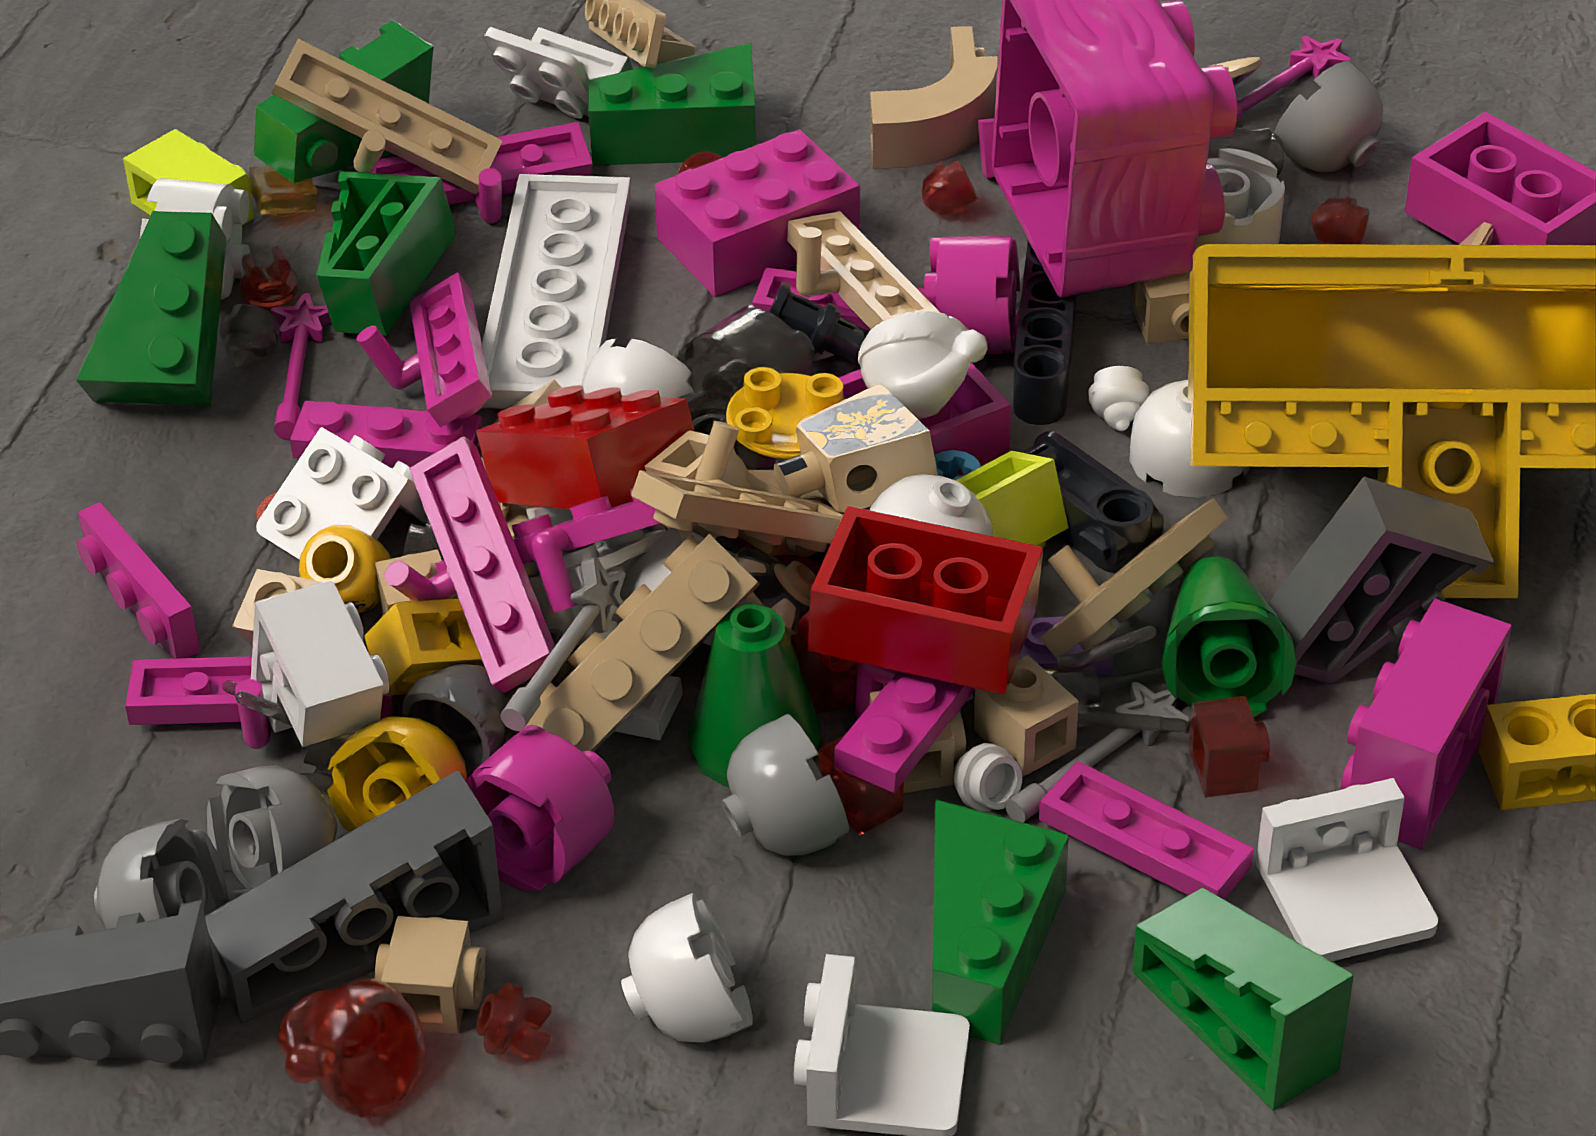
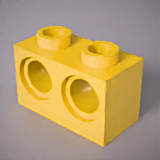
(421, 639)
(1541, 751)

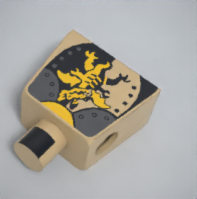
(857, 450)

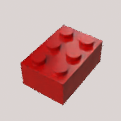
(579, 445)
(925, 599)

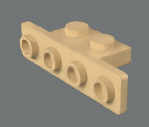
(636, 31)

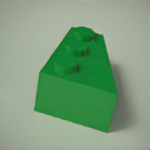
(674, 109)
(309, 146)
(991, 912)

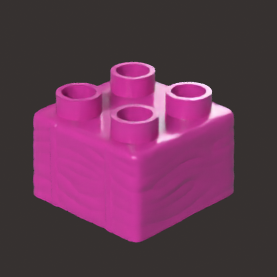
(1108, 138)

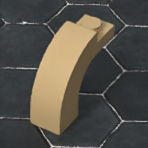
(939, 119)

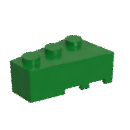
(381, 247)
(163, 317)
(1247, 993)

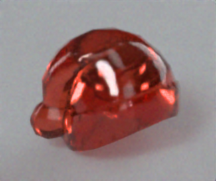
(357, 1046)

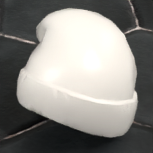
(920, 358)

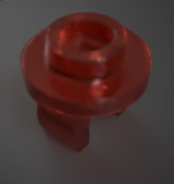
(268, 284)
(508, 1022)

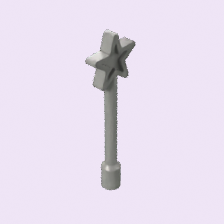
(599, 602)
(1144, 702)

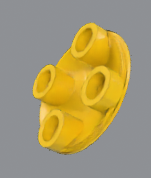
(774, 404)

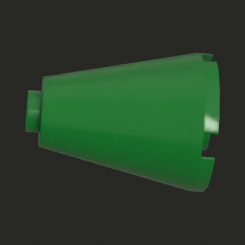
(1226, 639)
(745, 684)

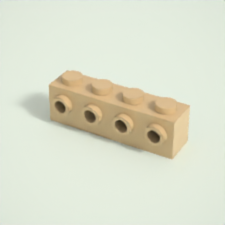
(647, 646)

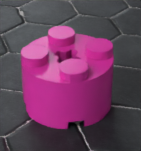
(978, 285)
(544, 806)

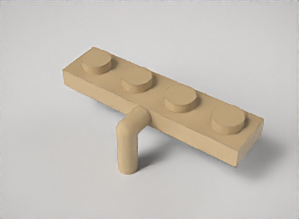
(385, 118)
(843, 261)
(731, 508)
(1124, 591)

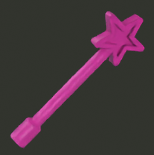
(1311, 57)
(297, 324)

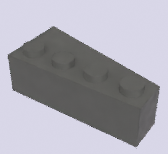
(341, 903)

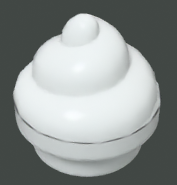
(1118, 395)
(987, 777)

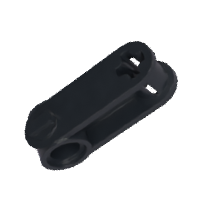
(1103, 512)

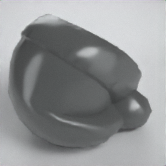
(464, 708)

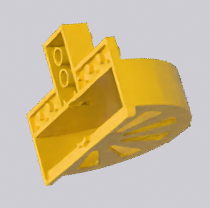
(1401, 361)

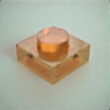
(280, 196)

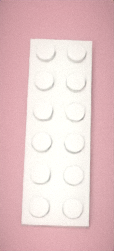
(554, 282)

